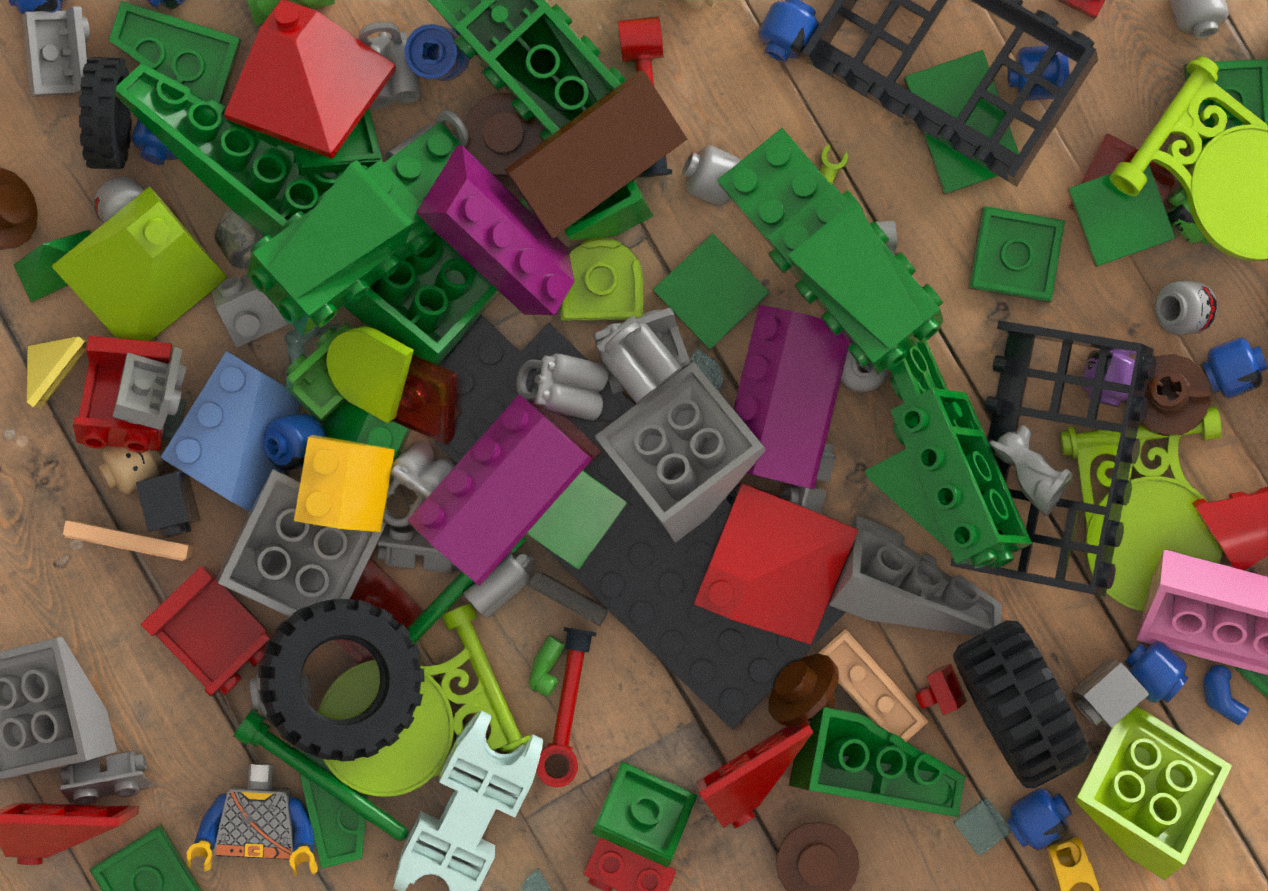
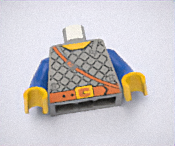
(256, 824)

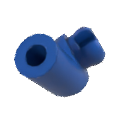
(1218, 694)

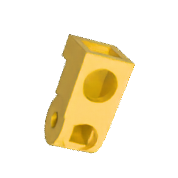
(1071, 866)

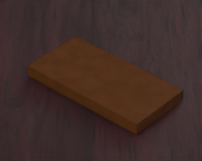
(596, 154)

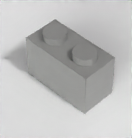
(1108, 694)

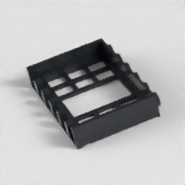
(935, 121)
(1005, 417)

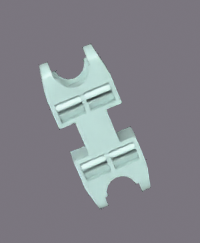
(481, 784)

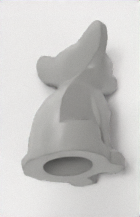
(1036, 478)

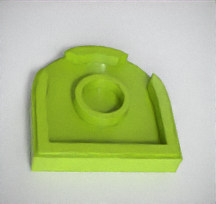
(605, 284)
(369, 370)

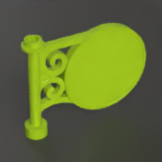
(1226, 175)
(1158, 511)
(429, 738)

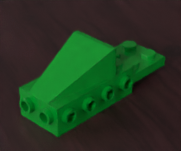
(532, 56)
(352, 234)
(834, 253)
(934, 476)

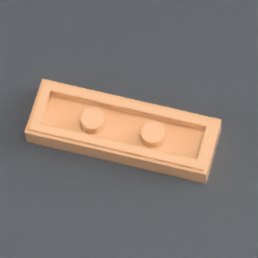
(128, 540)
(872, 687)

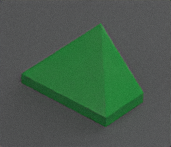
(36, 267)

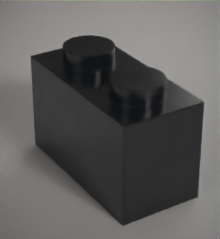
(168, 504)

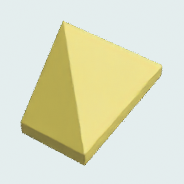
(49, 366)

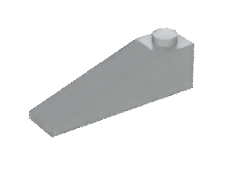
(900, 587)

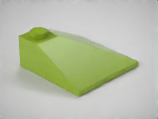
(140, 269)
(1152, 791)

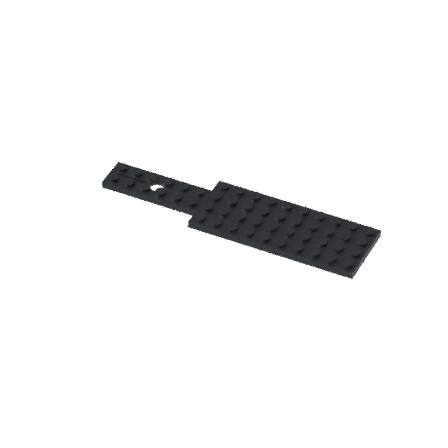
(636, 563)

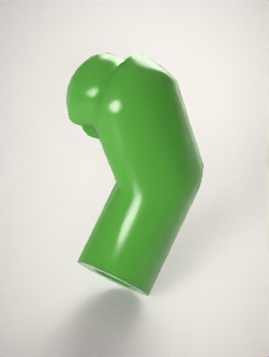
(544, 661)

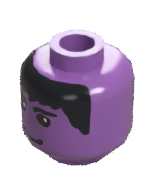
(1118, 370)

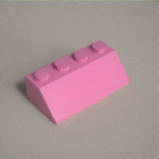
(1208, 611)

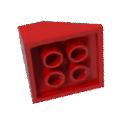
(307, 80)
(775, 565)
(747, 779)
(46, 829)

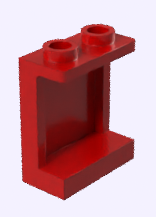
(95, 422)
(209, 631)

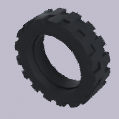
(103, 117)

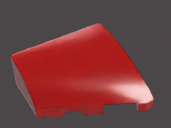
(1238, 526)

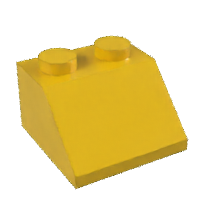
(344, 484)

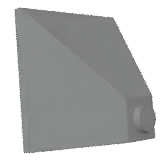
(682, 450)
(292, 561)
(48, 710)

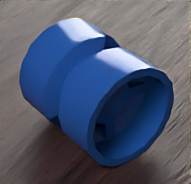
(434, 54)

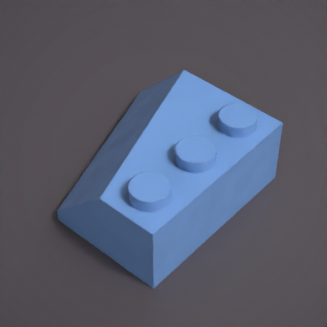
(225, 431)

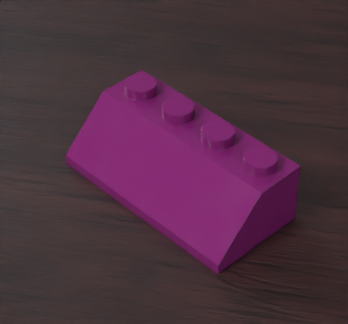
(498, 235)
(790, 392)
(499, 489)

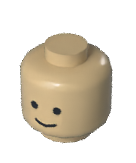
(125, 467)

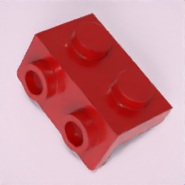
(625, 870)

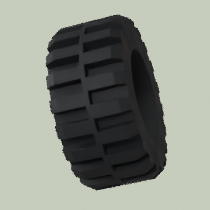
(397, 693)
(1021, 704)

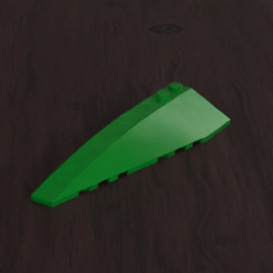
(421, 305)

